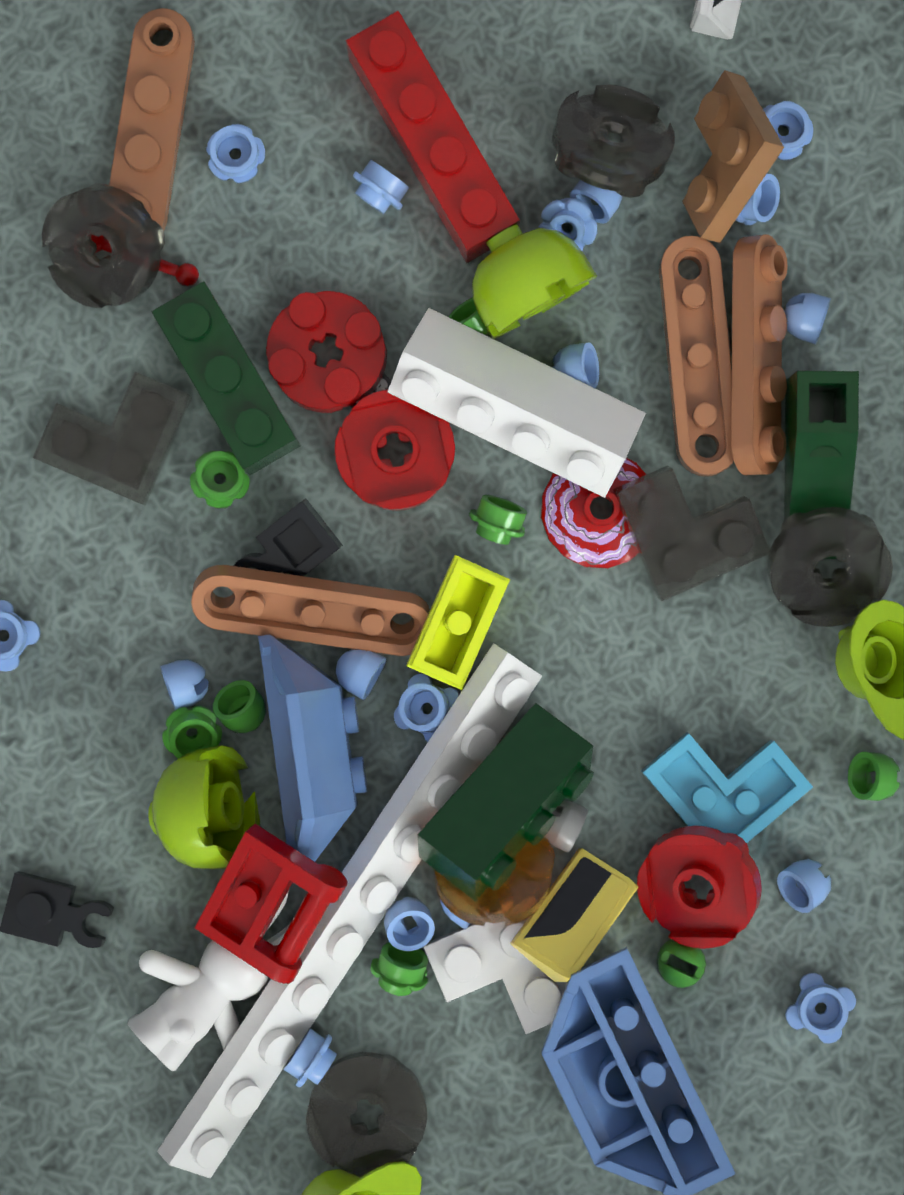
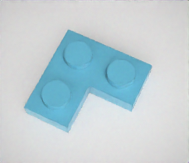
(733, 804)

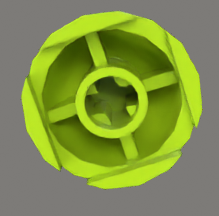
(527, 276)
(202, 807)

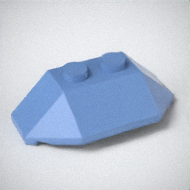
(310, 747)
(630, 1083)

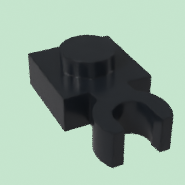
(294, 543)
(44, 909)

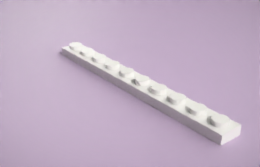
(374, 881)

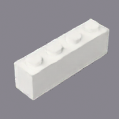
(516, 402)

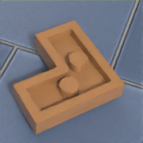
(741, 156)

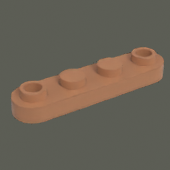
(153, 112)
(697, 354)
(757, 355)
(308, 609)

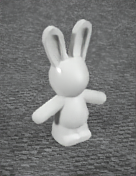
(196, 999)

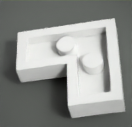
(484, 955)

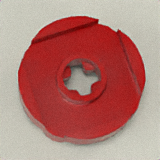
(341, 381)
(377, 480)
(719, 859)

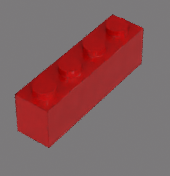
(431, 134)

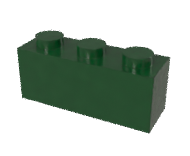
(226, 378)
(506, 803)

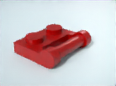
(252, 894)

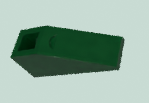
(820, 440)

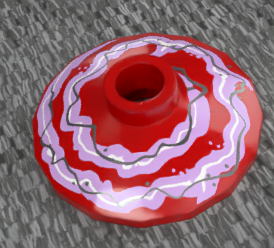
(580, 534)

